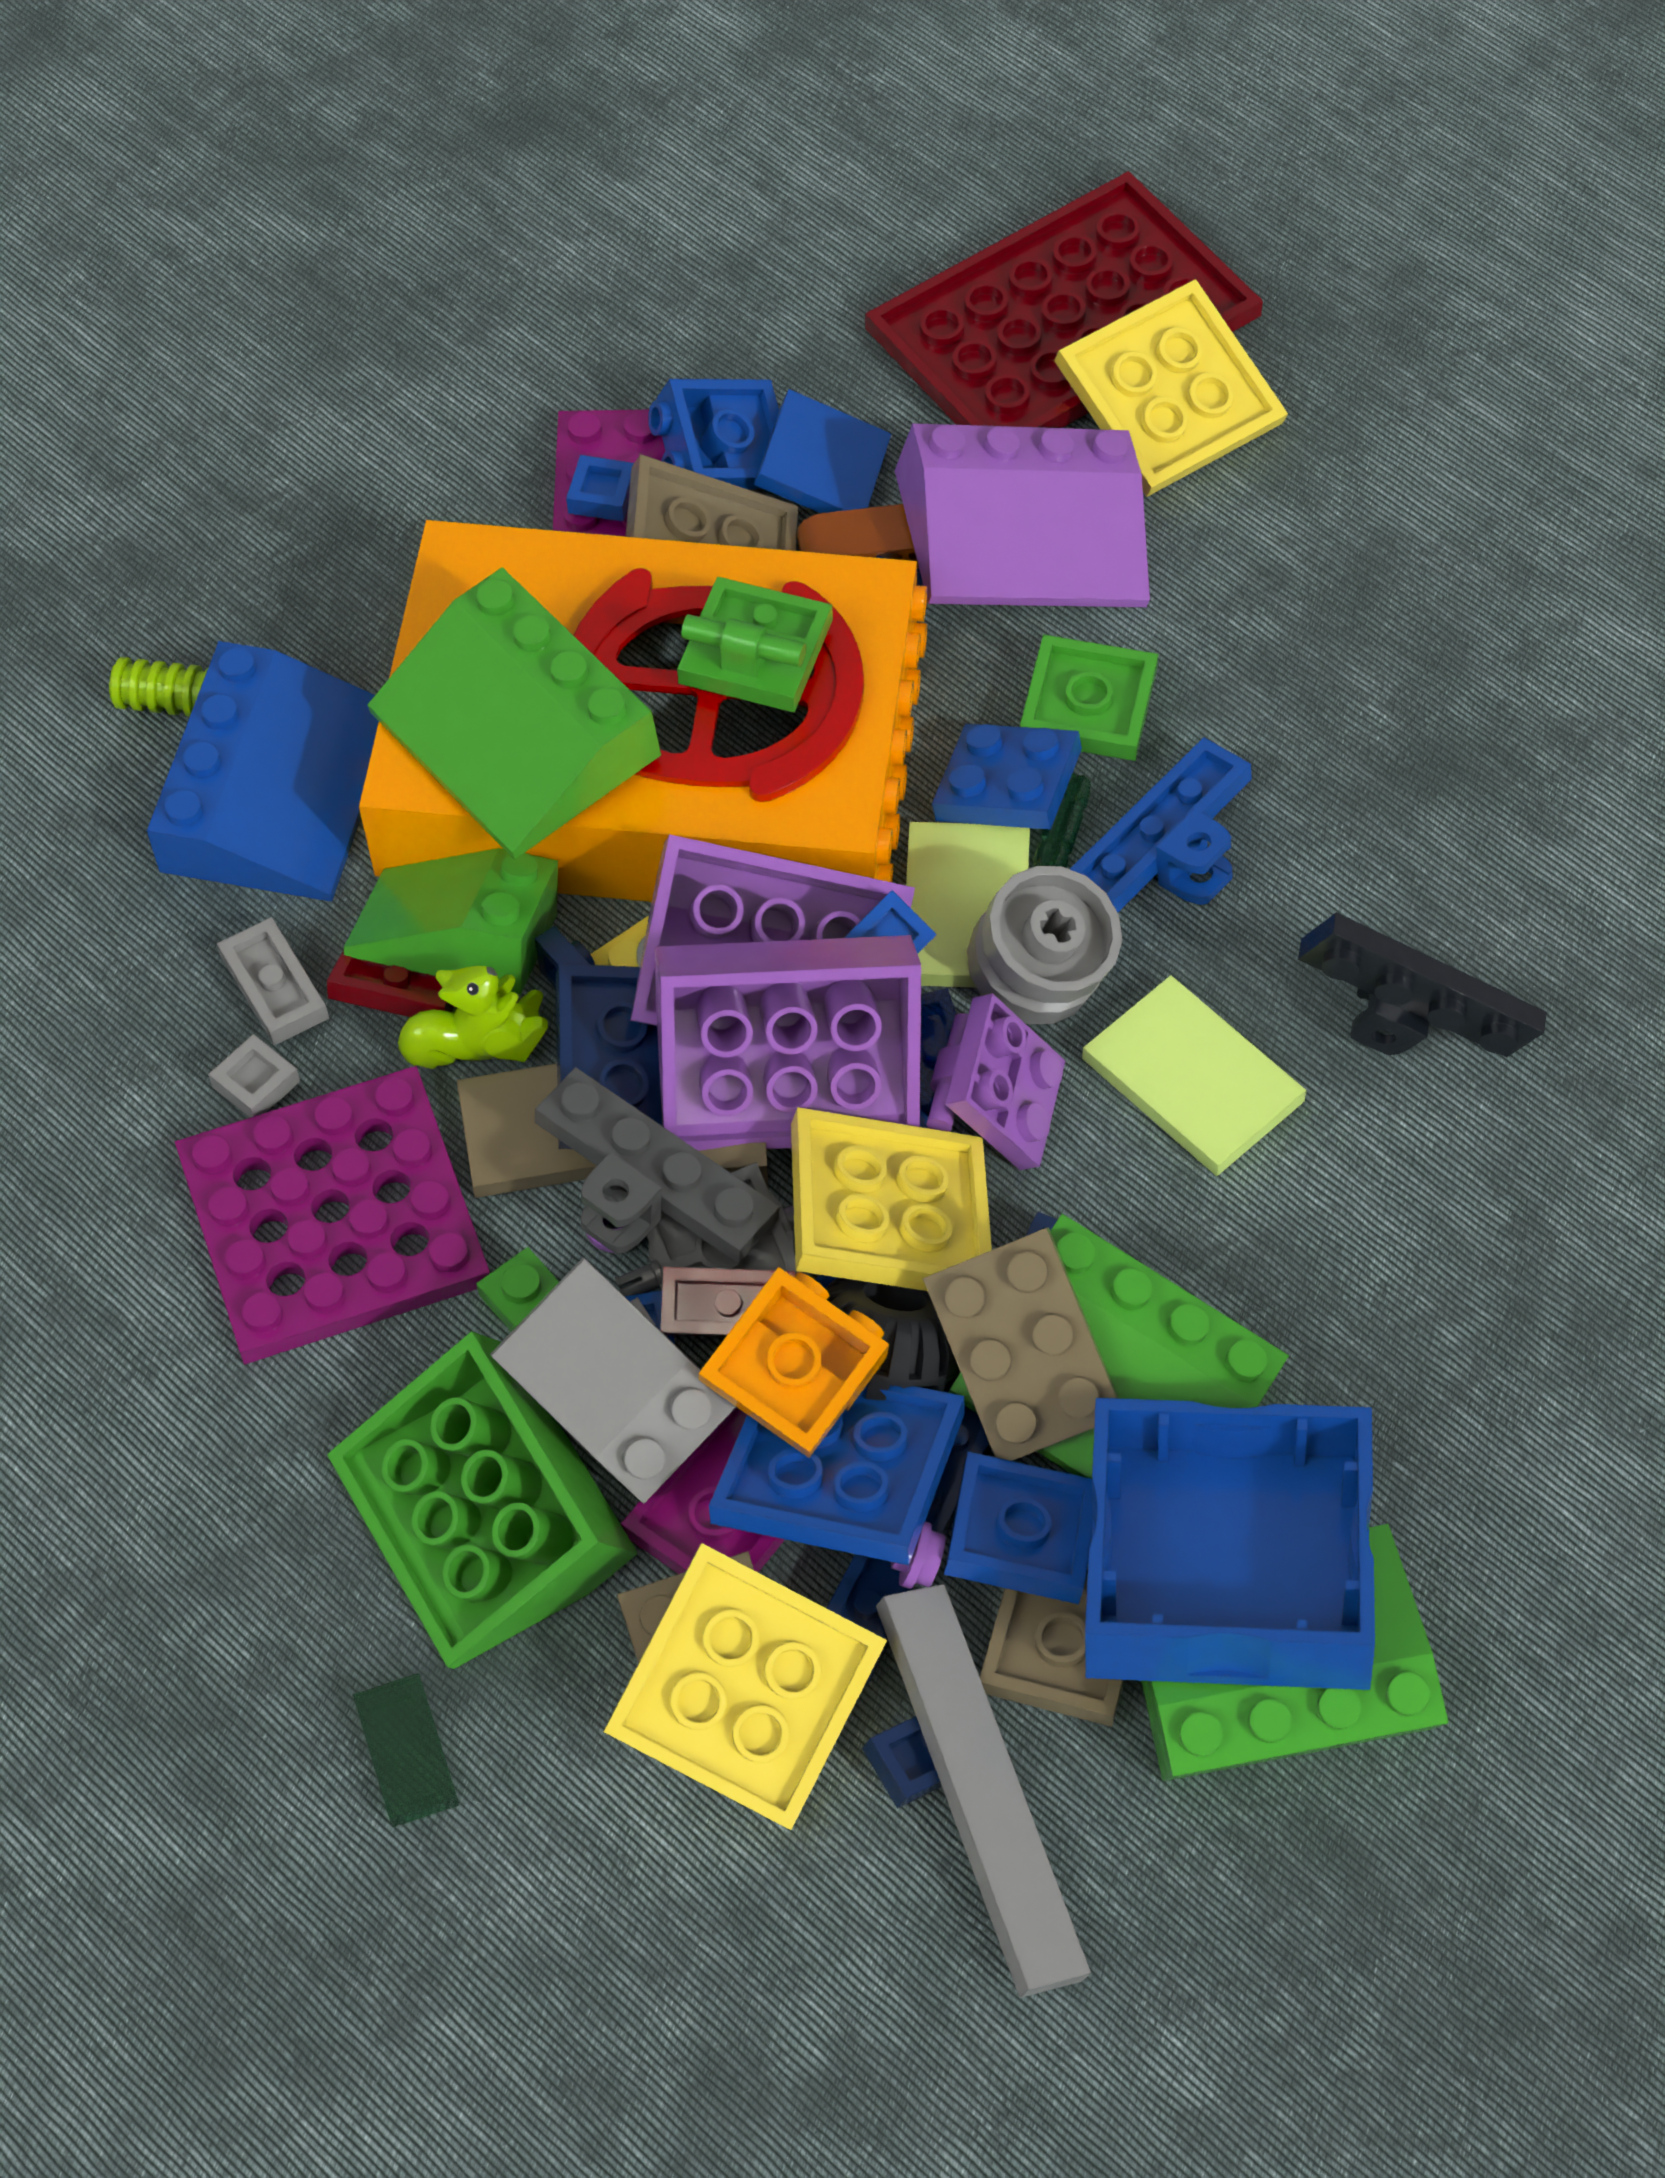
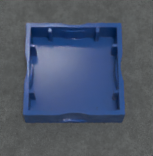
(1231, 1545)

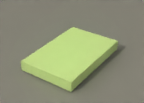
(955, 879)
(1194, 1075)

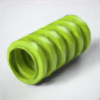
(155, 686)

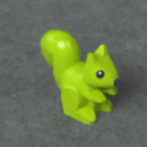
(483, 1025)

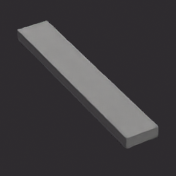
(983, 1791)

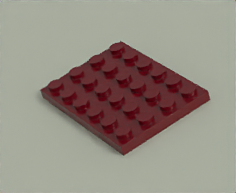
(994, 323)

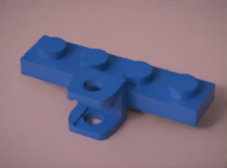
(1171, 831)

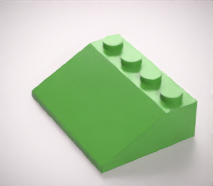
(514, 715)
(1153, 1339)
(479, 1503)
(1233, 1725)

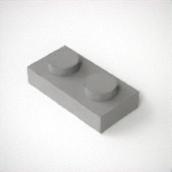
(273, 981)

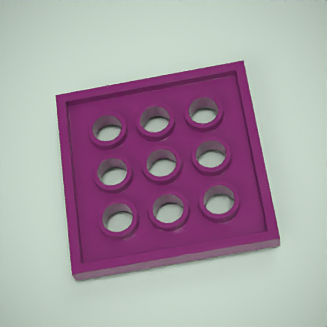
(371, 1228)

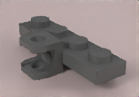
(647, 1172)

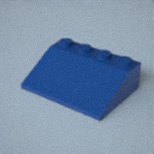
(266, 776)

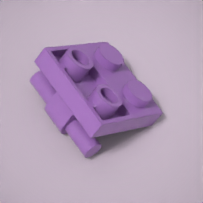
(997, 1081)

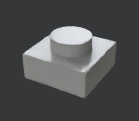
(254, 1077)

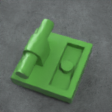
(754, 644)

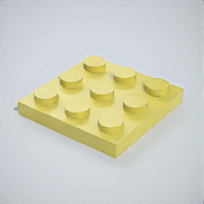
(1174, 383)
(885, 1199)
(745, 1686)

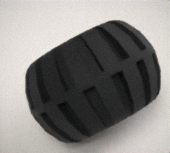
(916, 1340)

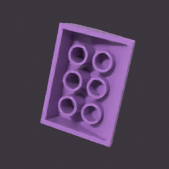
(1025, 515)
(743, 896)
(786, 1028)

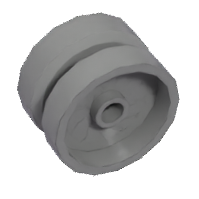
(1045, 943)

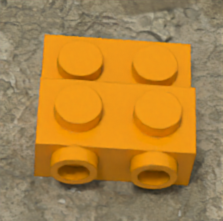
(796, 1360)

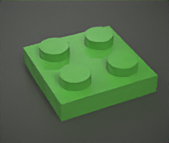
(1092, 691)

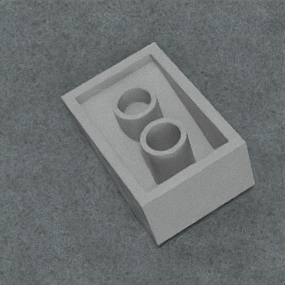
(612, 1380)

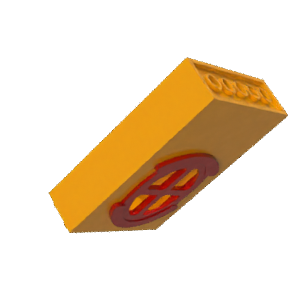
(810, 799)

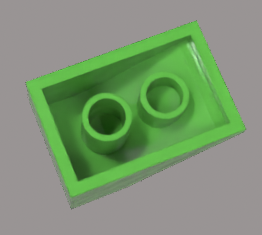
(459, 914)

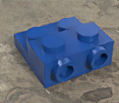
(716, 426)

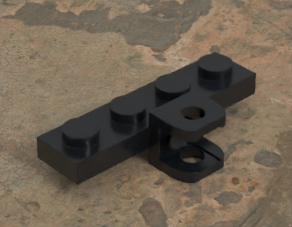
(1413, 990)

